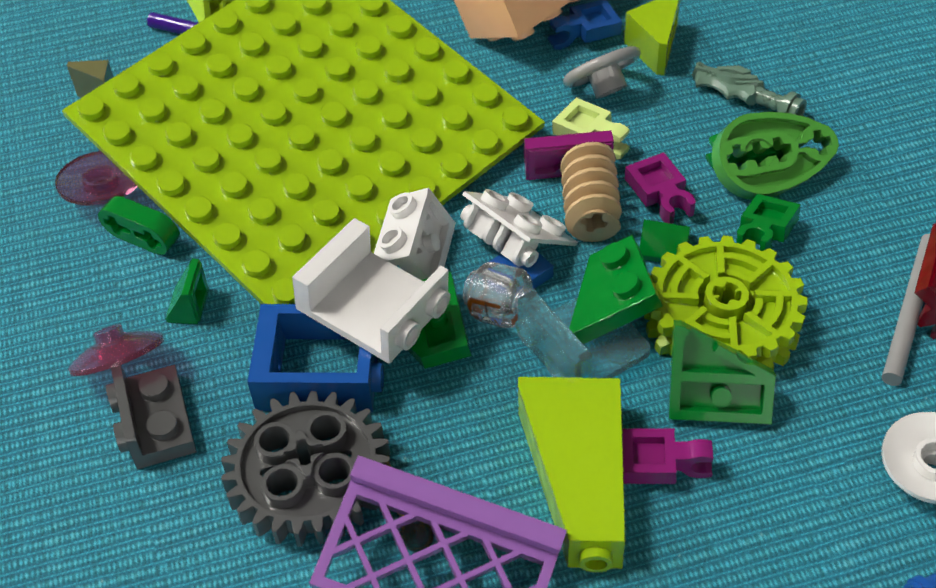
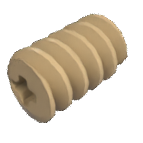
(591, 192)

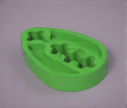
(771, 175)

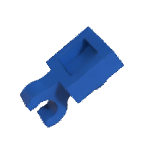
(589, 21)

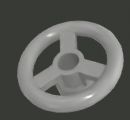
(603, 72)

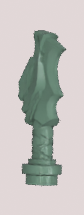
(740, 83)

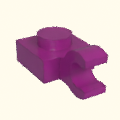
(655, 456)

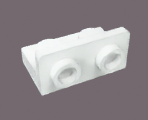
(416, 233)

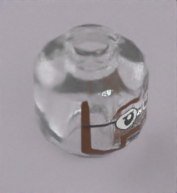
(494, 293)

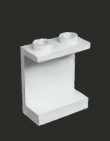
(367, 295)

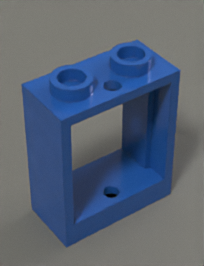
(267, 381)

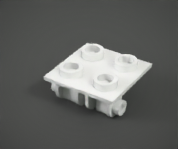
(512, 225)

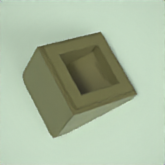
(89, 75)

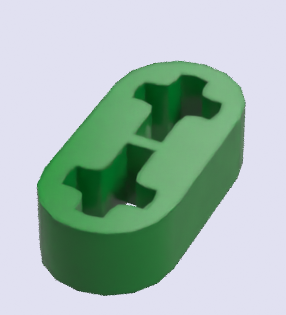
(139, 225)

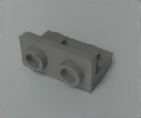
(152, 416)

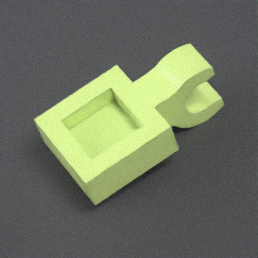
(587, 117)

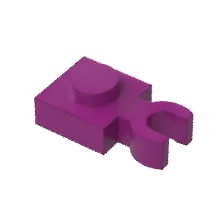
(660, 182)

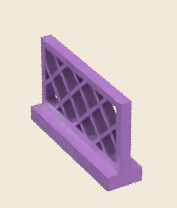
(441, 509)

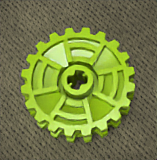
(730, 295)

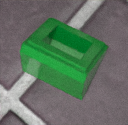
(661, 238)

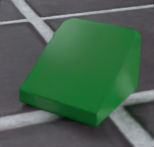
(189, 295)

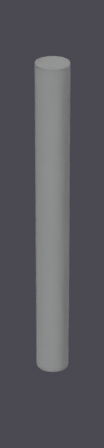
(906, 324)

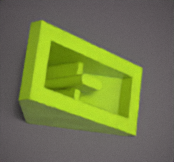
(653, 32)

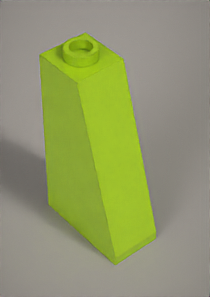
(579, 461)

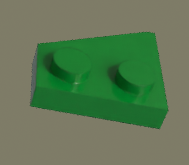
(716, 381)

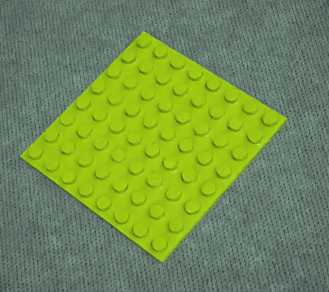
(293, 123)

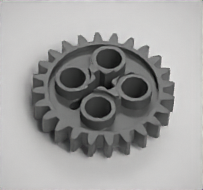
(302, 466)

